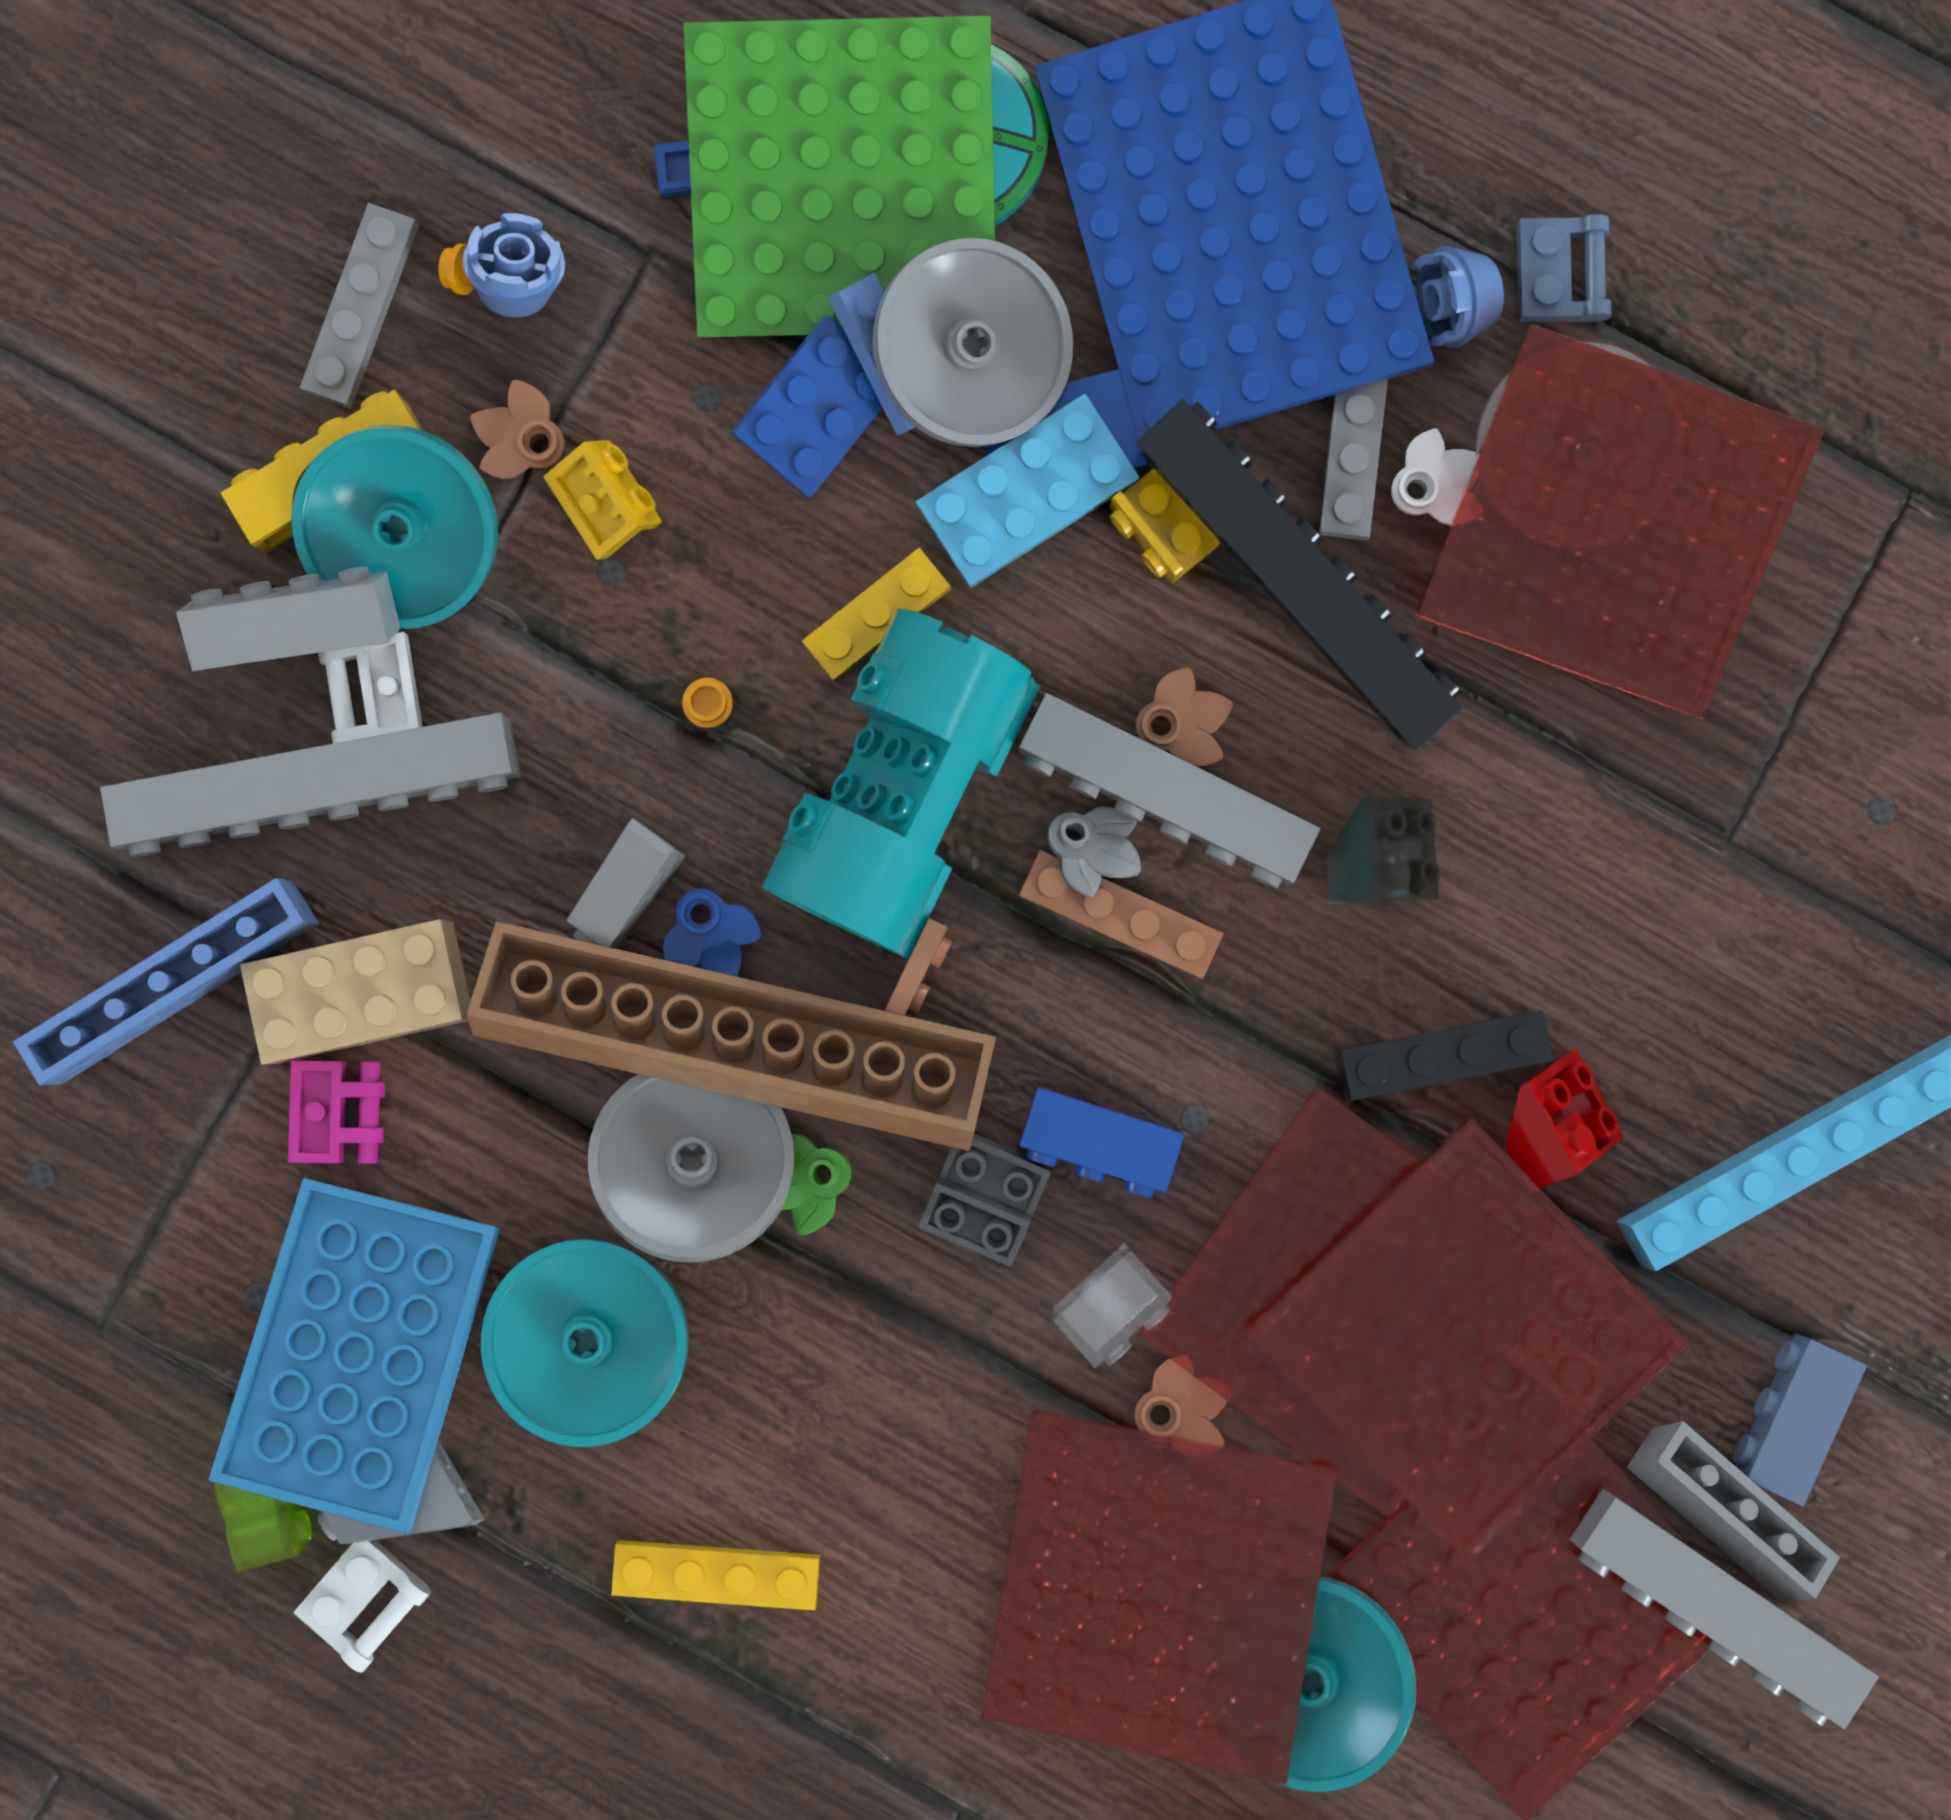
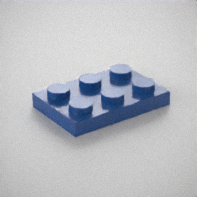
(811, 410)

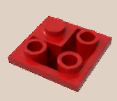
(1560, 1122)

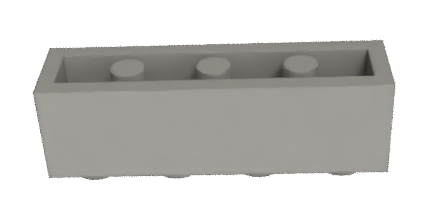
(288, 619)
(1733, 1512)

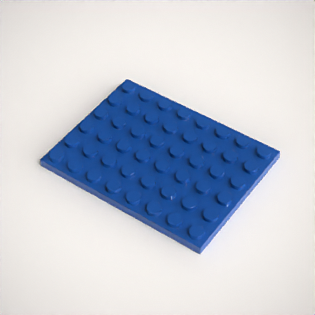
(1234, 212)

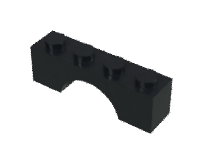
(1443, 1055)

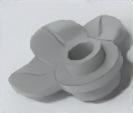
(1100, 851)

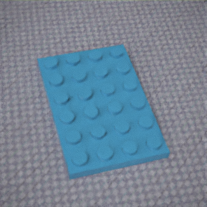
(355, 1356)

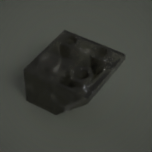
(1384, 854)

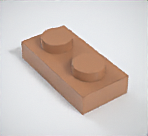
(929, 951)

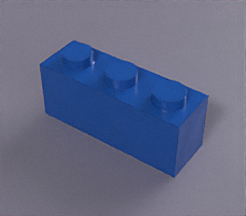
(1100, 1142)

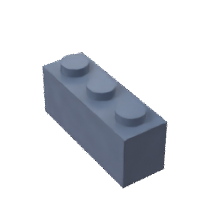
(1798, 1418)

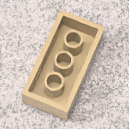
(356, 992)

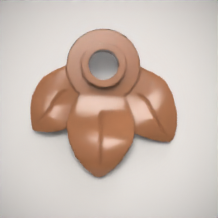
(513, 431)
(1190, 716)
(1189, 1406)

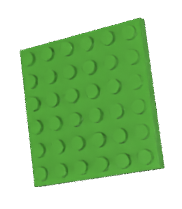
(830, 158)

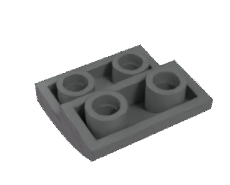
(986, 1199)

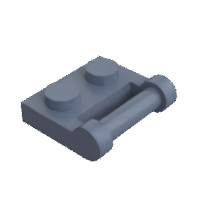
(1545, 269)

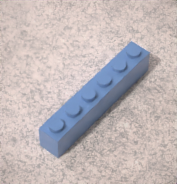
(165, 982)

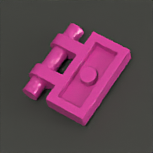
(318, 1112)

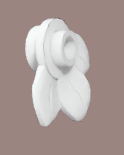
(1439, 474)

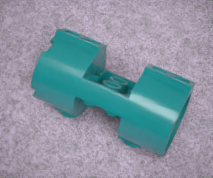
(935, 717)

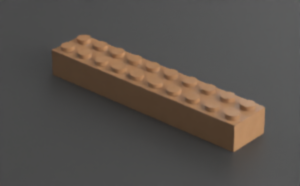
(731, 1035)

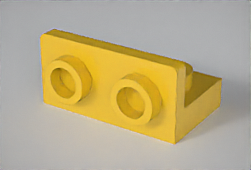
(602, 496)
(1163, 526)

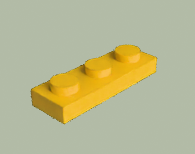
(864, 621)

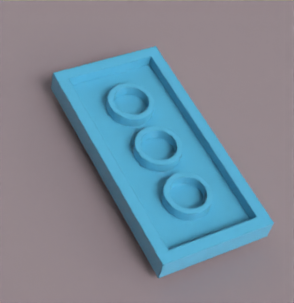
(1027, 491)

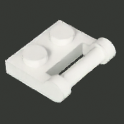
(386, 688)
(348, 1591)

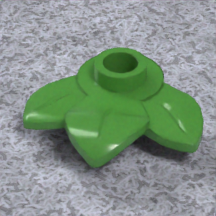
(810, 1197)

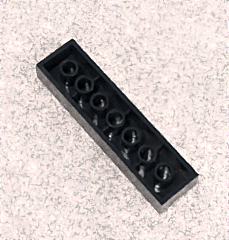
(1298, 575)

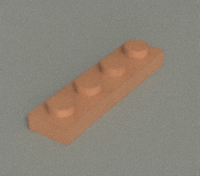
(1124, 918)

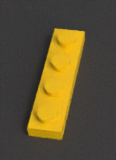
(715, 1575)

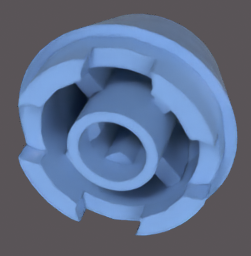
(514, 265)
(1457, 295)

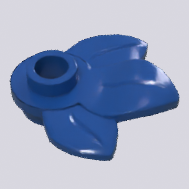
(713, 943)

